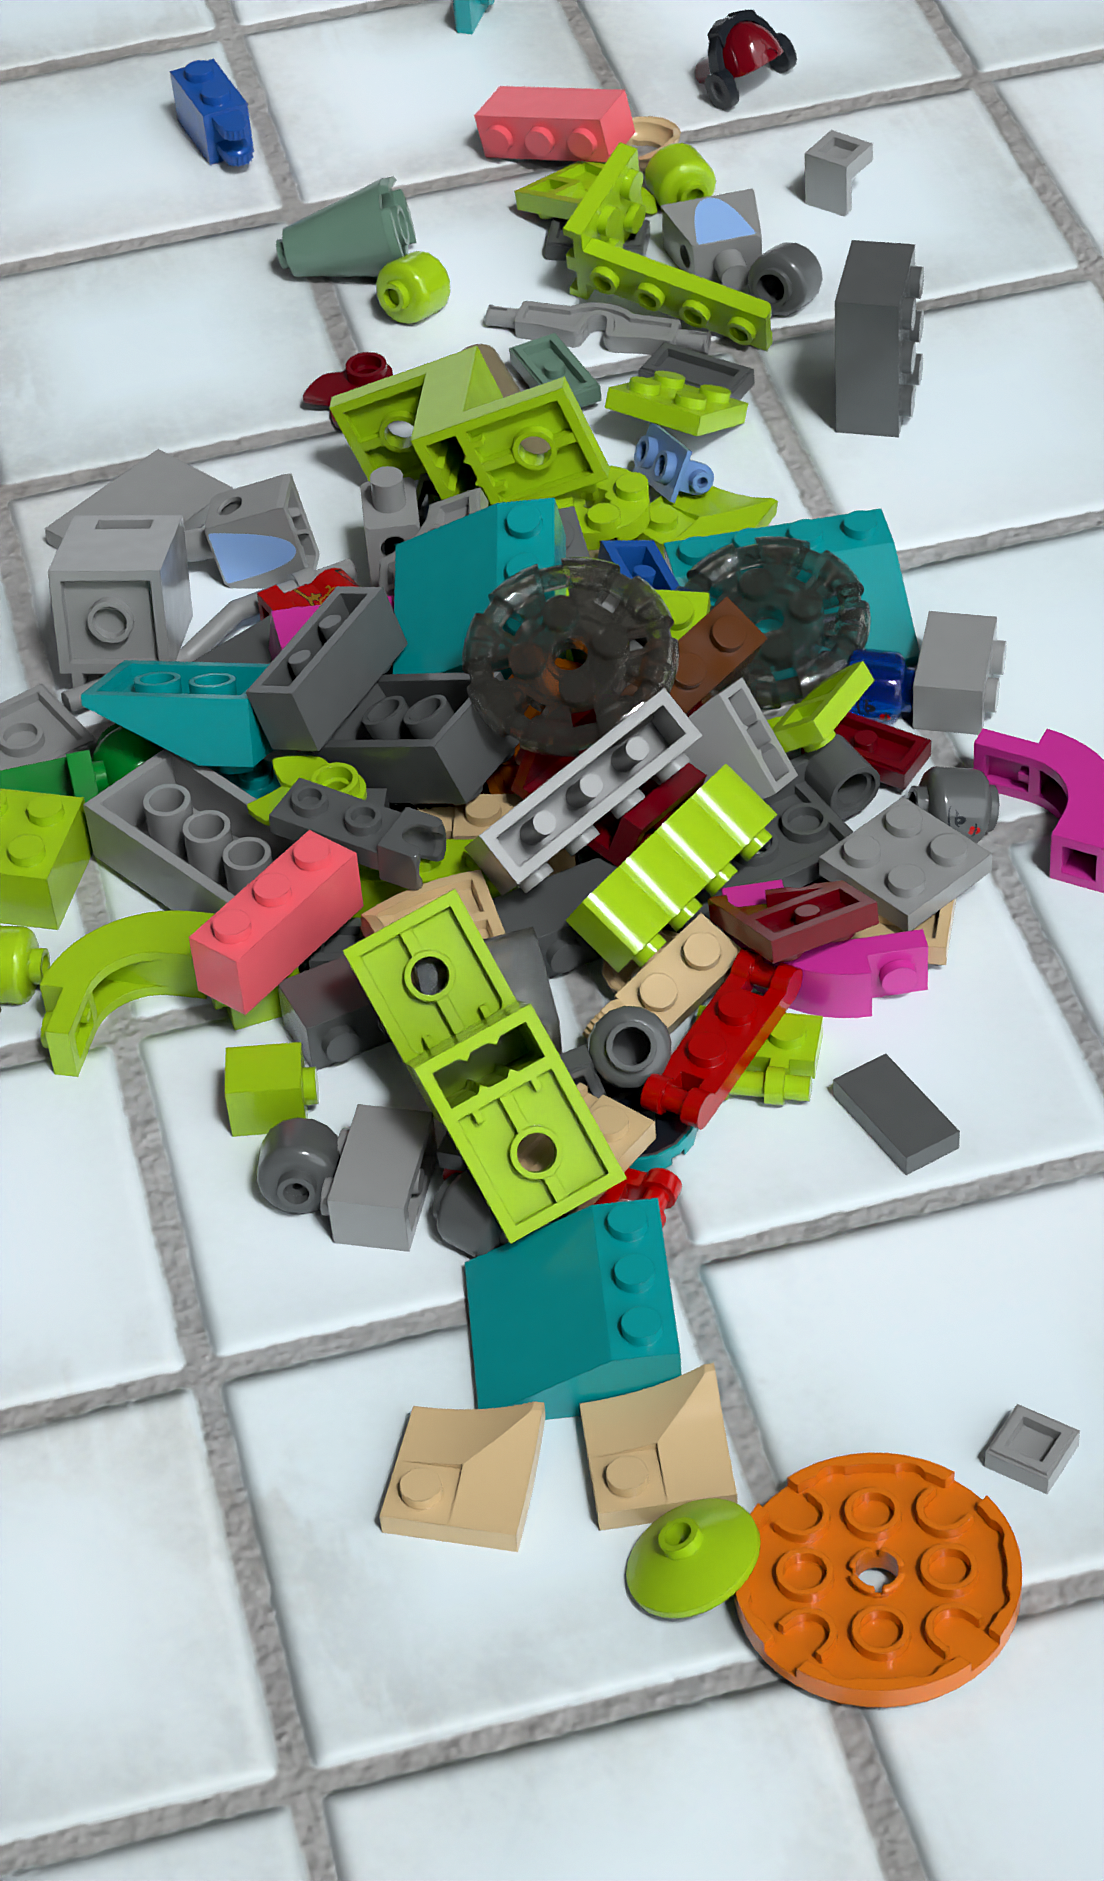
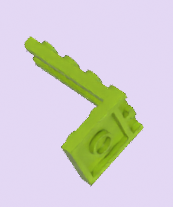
(602, 226)

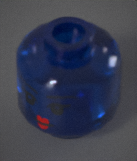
(891, 689)

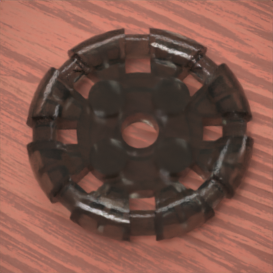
(800, 607)
(561, 625)

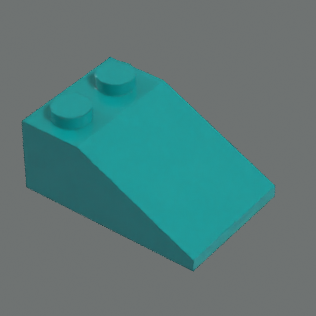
(187, 709)

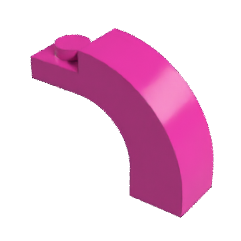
(1065, 781)
(847, 974)

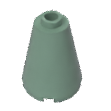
(350, 235)

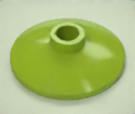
(693, 1558)

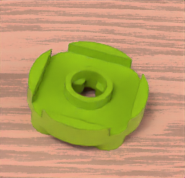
(617, 510)

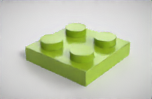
(676, 405)

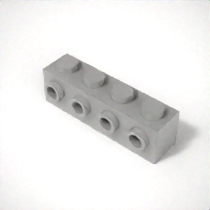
(571, 801)

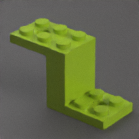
(472, 433)
(484, 1066)

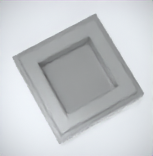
(1032, 1448)

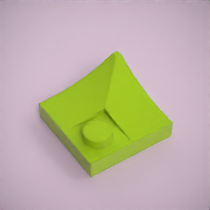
(563, 191)
(705, 515)
(817, 715)

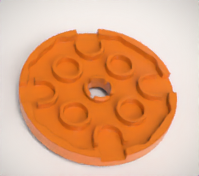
(927, 1628)

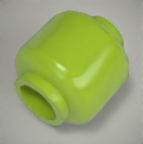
(678, 174)
(413, 287)
(20, 964)

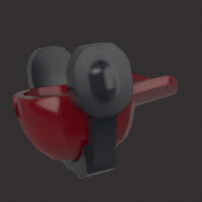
(737, 48)

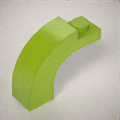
(110, 968)

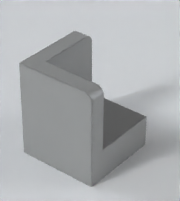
(830, 171)

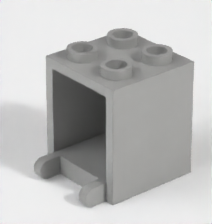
(119, 592)

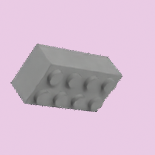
(181, 833)

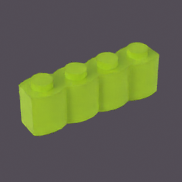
(671, 868)

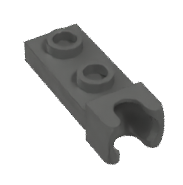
(378, 835)

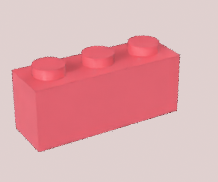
(554, 123)
(276, 922)

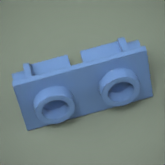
(669, 465)

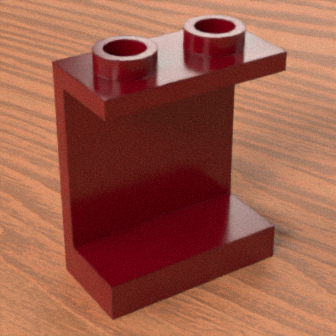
(617, 836)

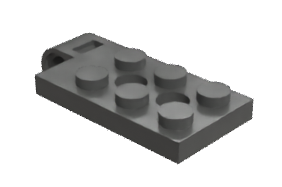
(809, 819)

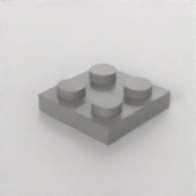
(907, 863)

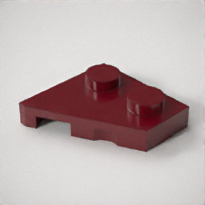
(796, 918)

